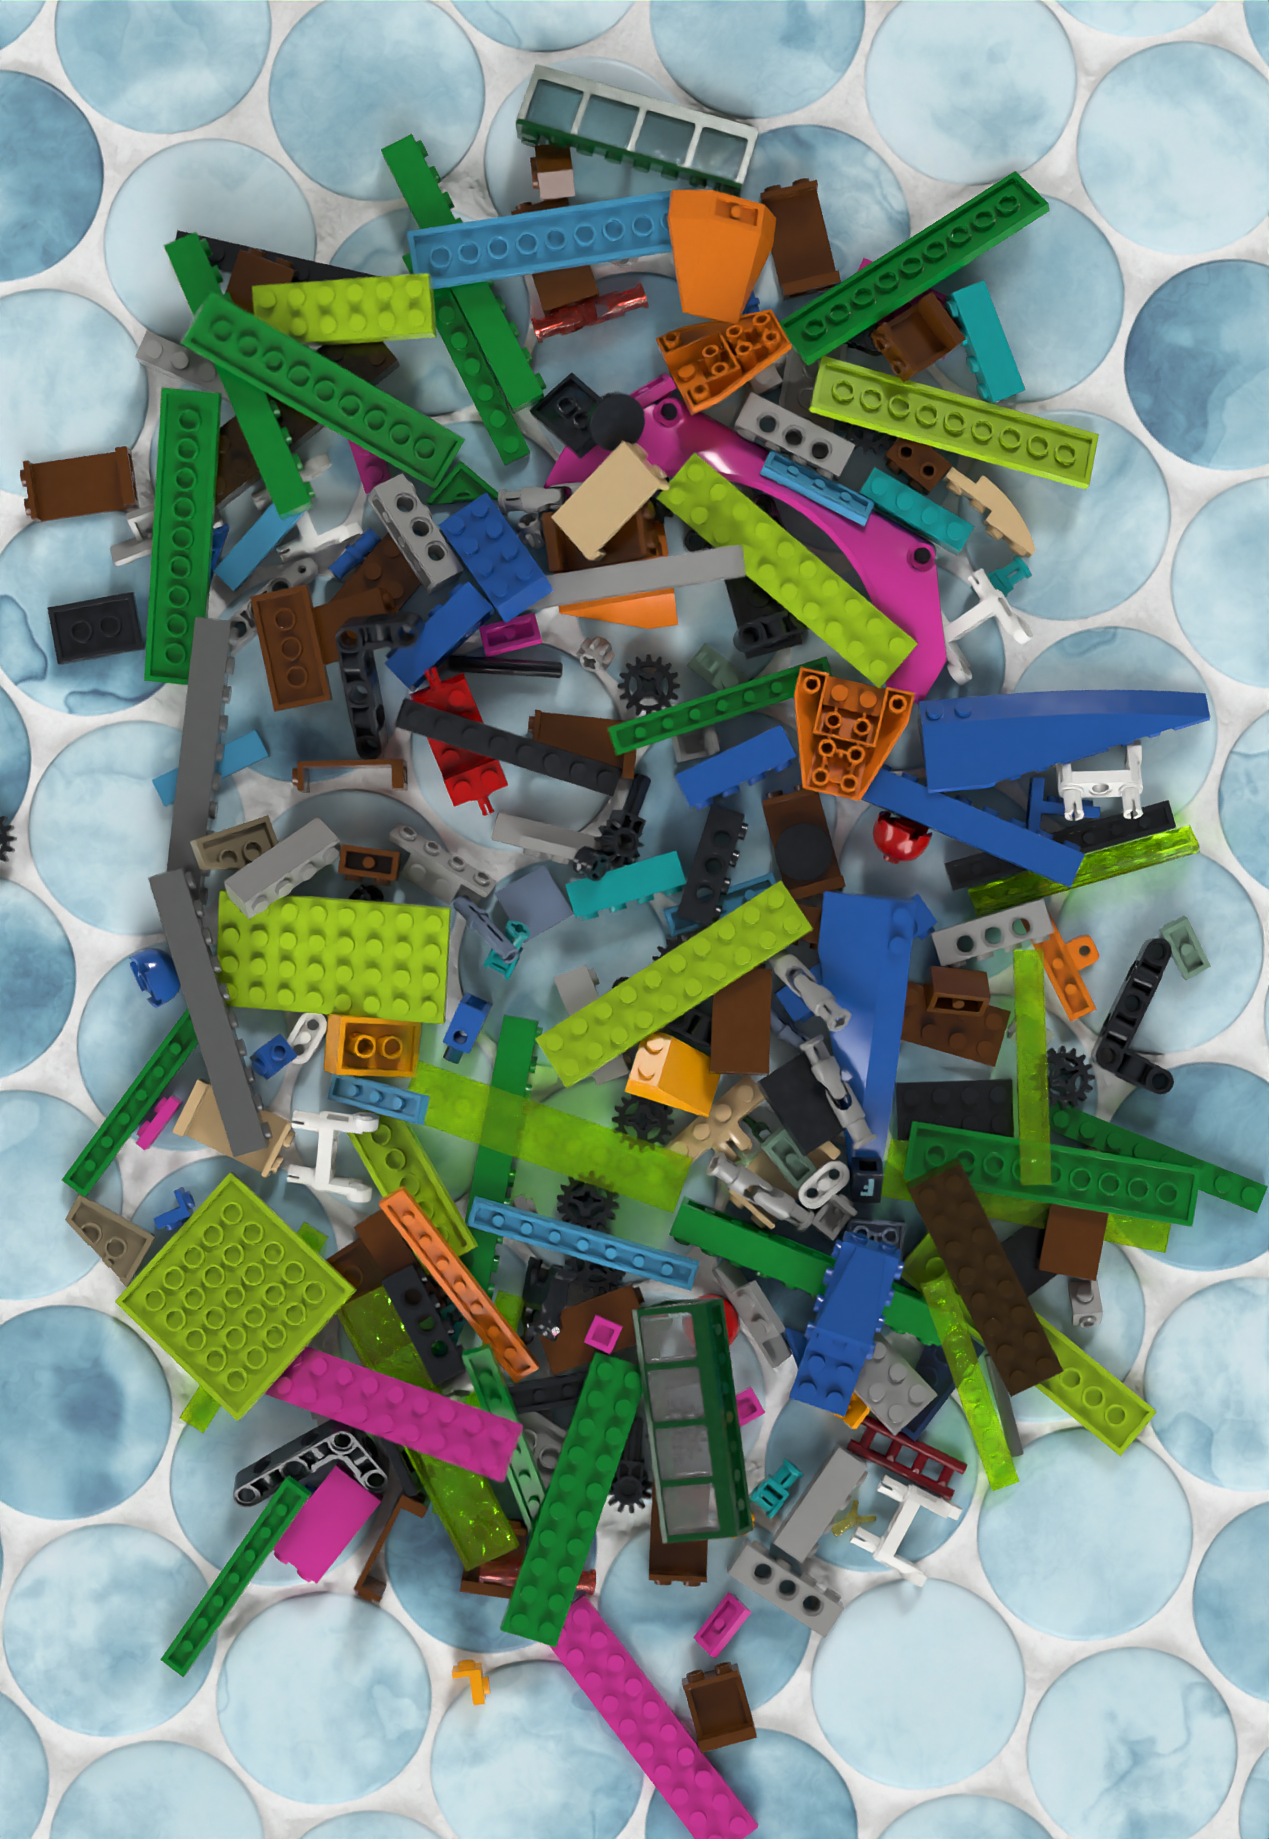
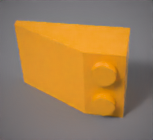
(371, 1046)
(673, 1074)

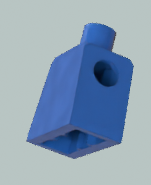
(468, 1018)

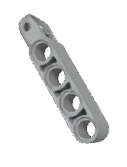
(292, 578)

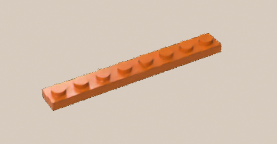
(458, 1283)

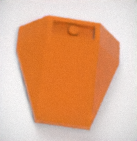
(718, 250)
(718, 358)
(639, 610)
(846, 731)

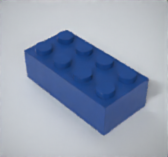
(496, 557)
(443, 634)
(736, 766)

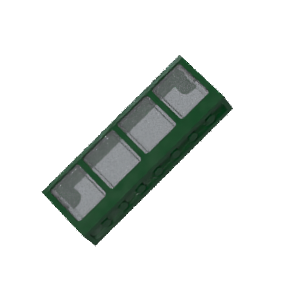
(692, 1420)

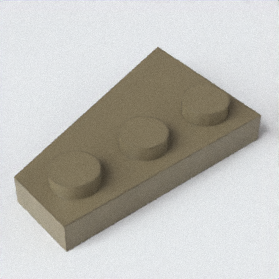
(235, 846)
(112, 1236)

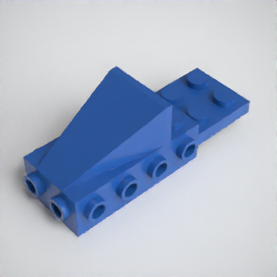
(846, 1321)

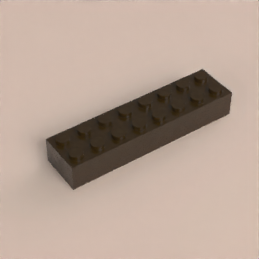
(236, 463)
(984, 1277)

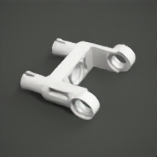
(308, 539)
(991, 603)
(1114, 783)
(323, 1175)
(885, 1547)

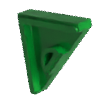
(460, 487)

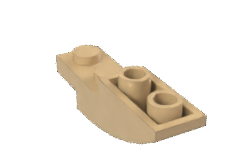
(1003, 517)

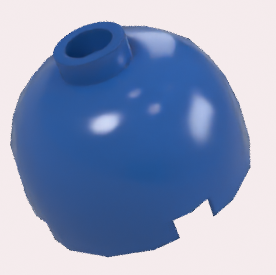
(155, 974)

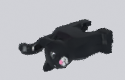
(546, 1292)

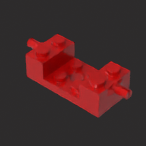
(464, 772)

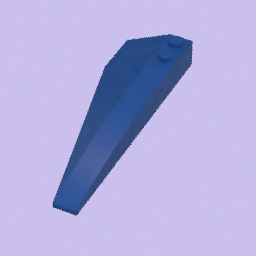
(1002, 736)
(866, 969)

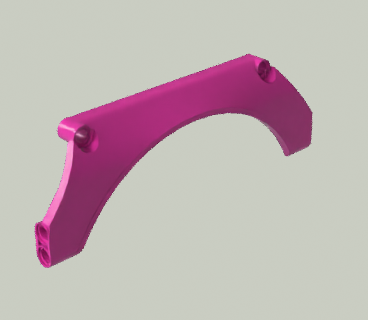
(878, 550)

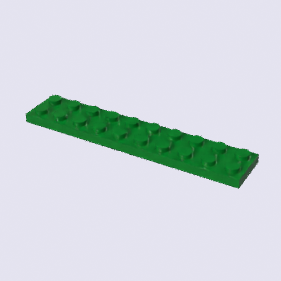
(913, 267)
(322, 389)
(181, 529)
(1077, 1175)
(574, 1500)

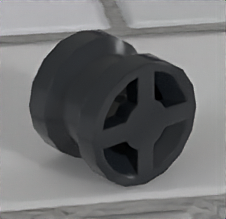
(590, 863)

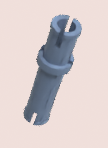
(478, 920)
(788, 1032)

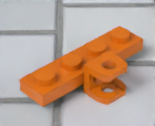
(1062, 966)

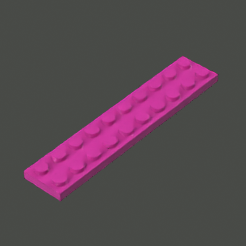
(399, 1412)
(649, 1727)

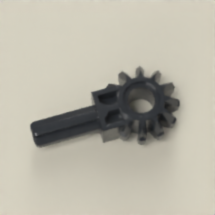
(626, 825)
(631, 1470)

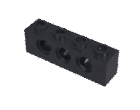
(718, 821)
(438, 1366)

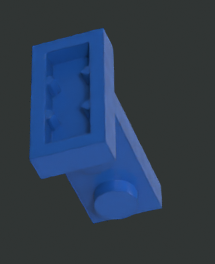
(1052, 806)

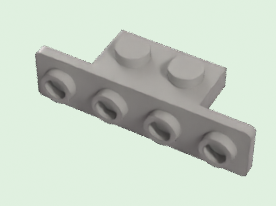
(142, 526)
(541, 838)
(436, 868)
(755, 1312)

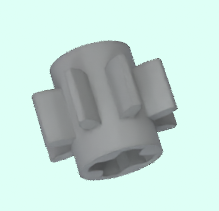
(531, 530)
(595, 654)

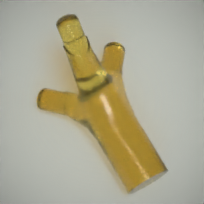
(851, 1520)

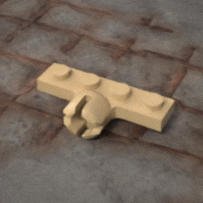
(722, 1126)

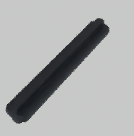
(505, 666)

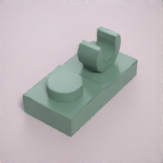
(716, 669)
(1185, 947)
(788, 1157)

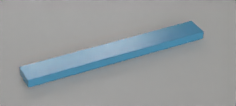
(583, 1243)

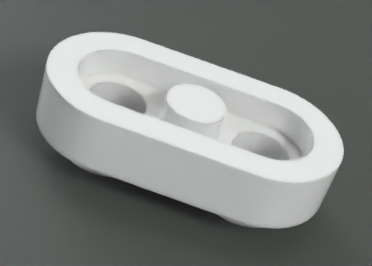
(307, 1037)
(823, 1184)

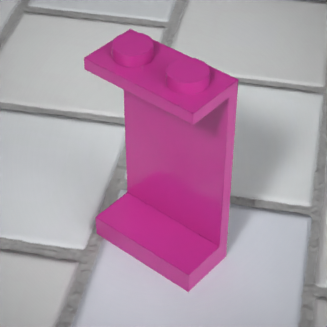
(326, 1523)

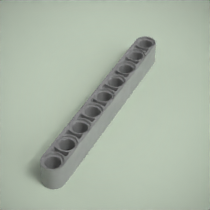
(644, 576)

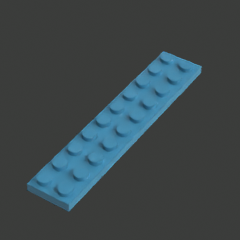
(543, 240)

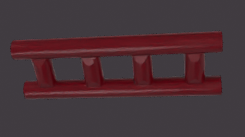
(914, 1473)

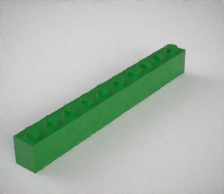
(476, 300)
(251, 405)
(492, 1167)
(788, 1262)

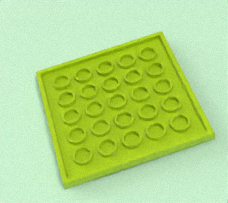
(235, 1296)

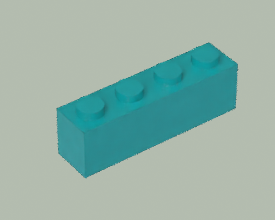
(985, 343)
(916, 511)
(626, 884)

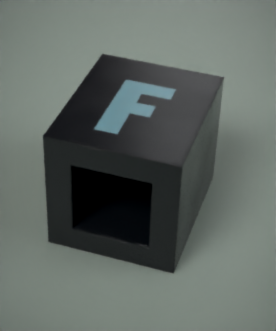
(866, 1180)

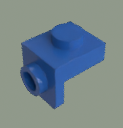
(272, 1057)
(173, 1218)

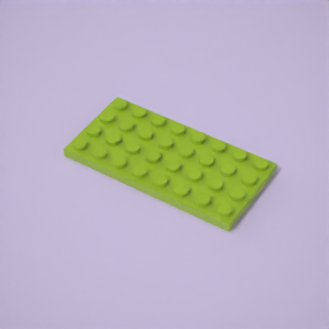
(337, 957)

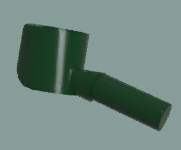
(756, 1127)

